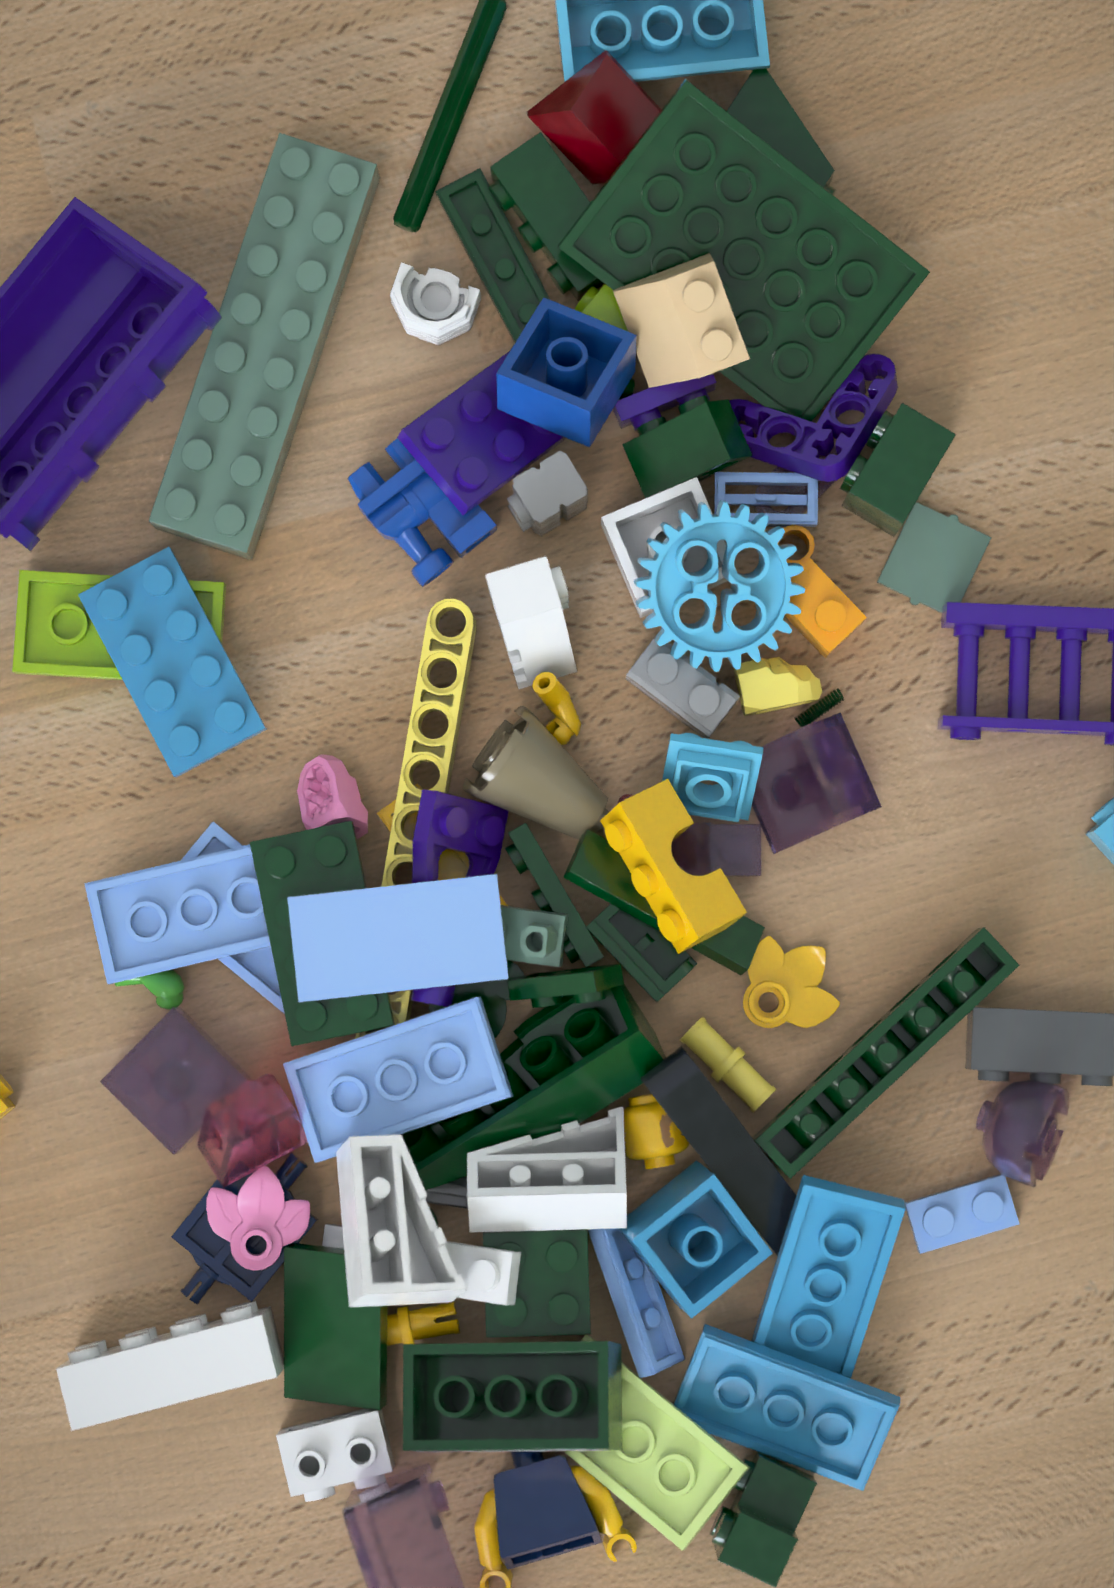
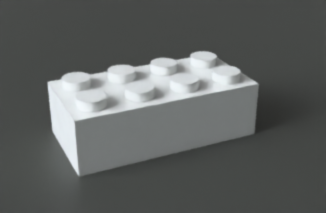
(170, 1367)

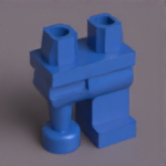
(407, 502)

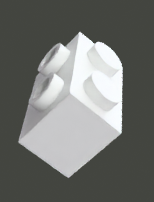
(336, 1453)

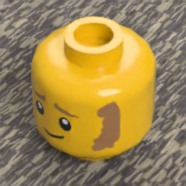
(651, 1133)

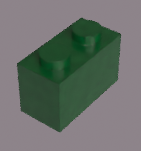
(688, 446)

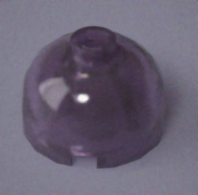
(1022, 1129)

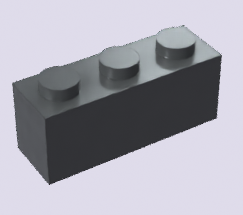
(1040, 1044)

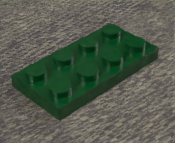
(302, 865)

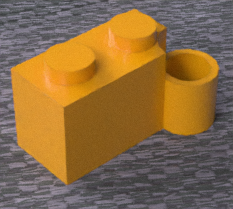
(826, 611)

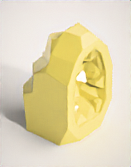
(775, 685)

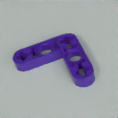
(817, 438)

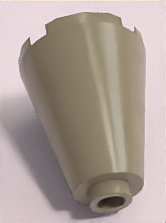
(537, 778)

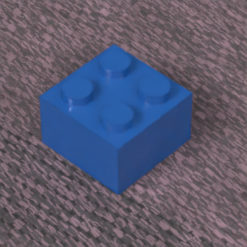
(566, 372)

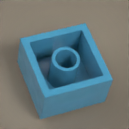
(694, 1239)

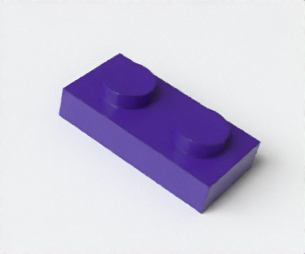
(649, 403)

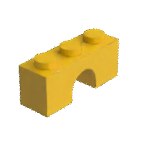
(685, 905)

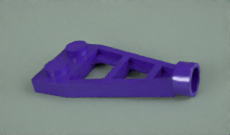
(461, 826)

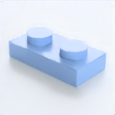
(961, 1213)

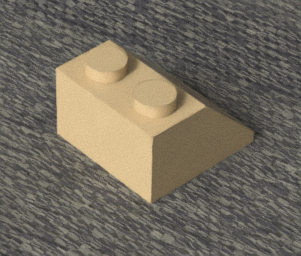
(682, 323)

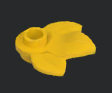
(793, 981)

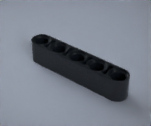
(723, 1144)

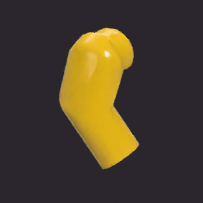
(560, 704)

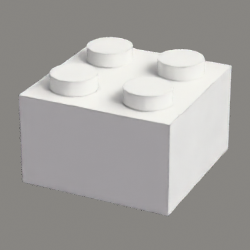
(634, 524)

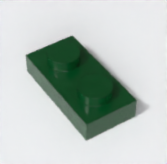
(548, 987)

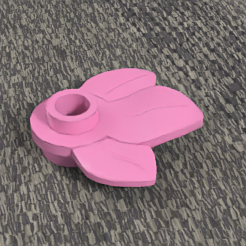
(257, 1211)

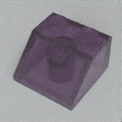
(811, 784)

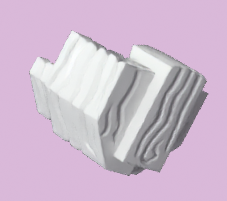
(433, 304)

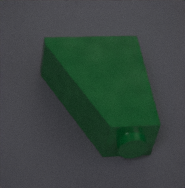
(771, 117)

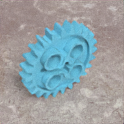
(766, 586)

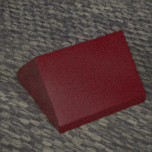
(596, 117)

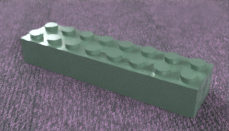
(265, 346)

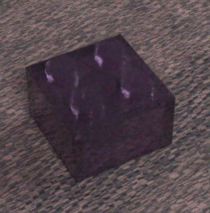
(174, 1079)

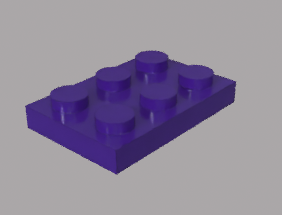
(472, 444)

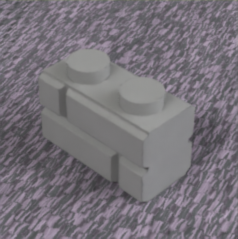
(547, 494)
(682, 690)

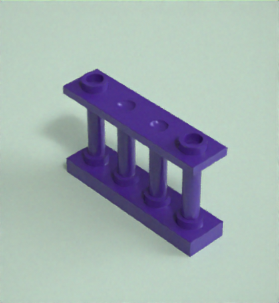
(1020, 627)

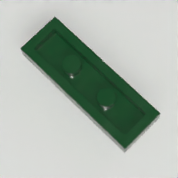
(551, 895)

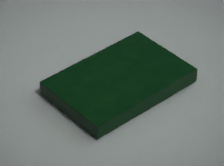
(330, 1348)

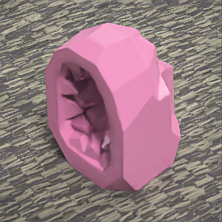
(330, 795)

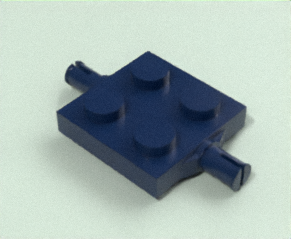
(214, 1252)

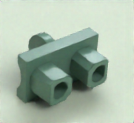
(534, 935)

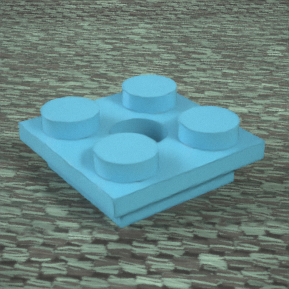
(729, 764)

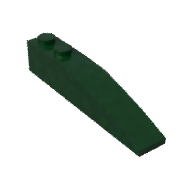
(560, 1071)

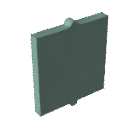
(933, 558)

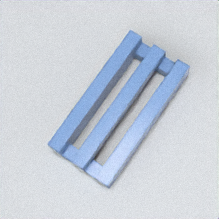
(782, 479)

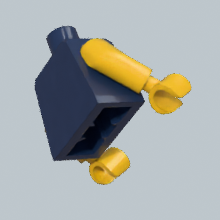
(543, 1513)

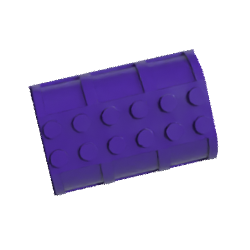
(82, 348)

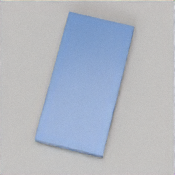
(178, 914)
(398, 938)
(398, 1078)

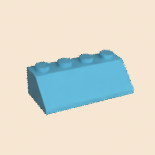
(663, 36)

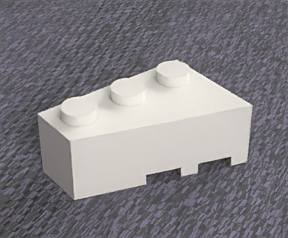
(531, 619)
(551, 1181)
(388, 1229)

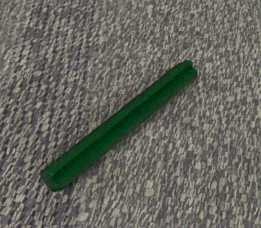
(449, 114)

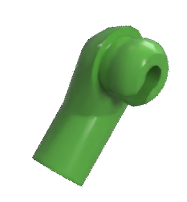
(164, 985)

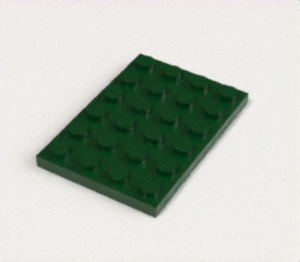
(794, 260)

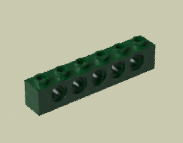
(885, 1051)

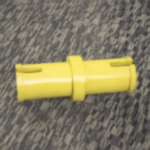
(728, 1064)

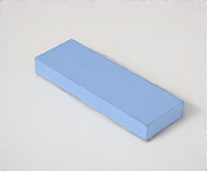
(637, 1303)

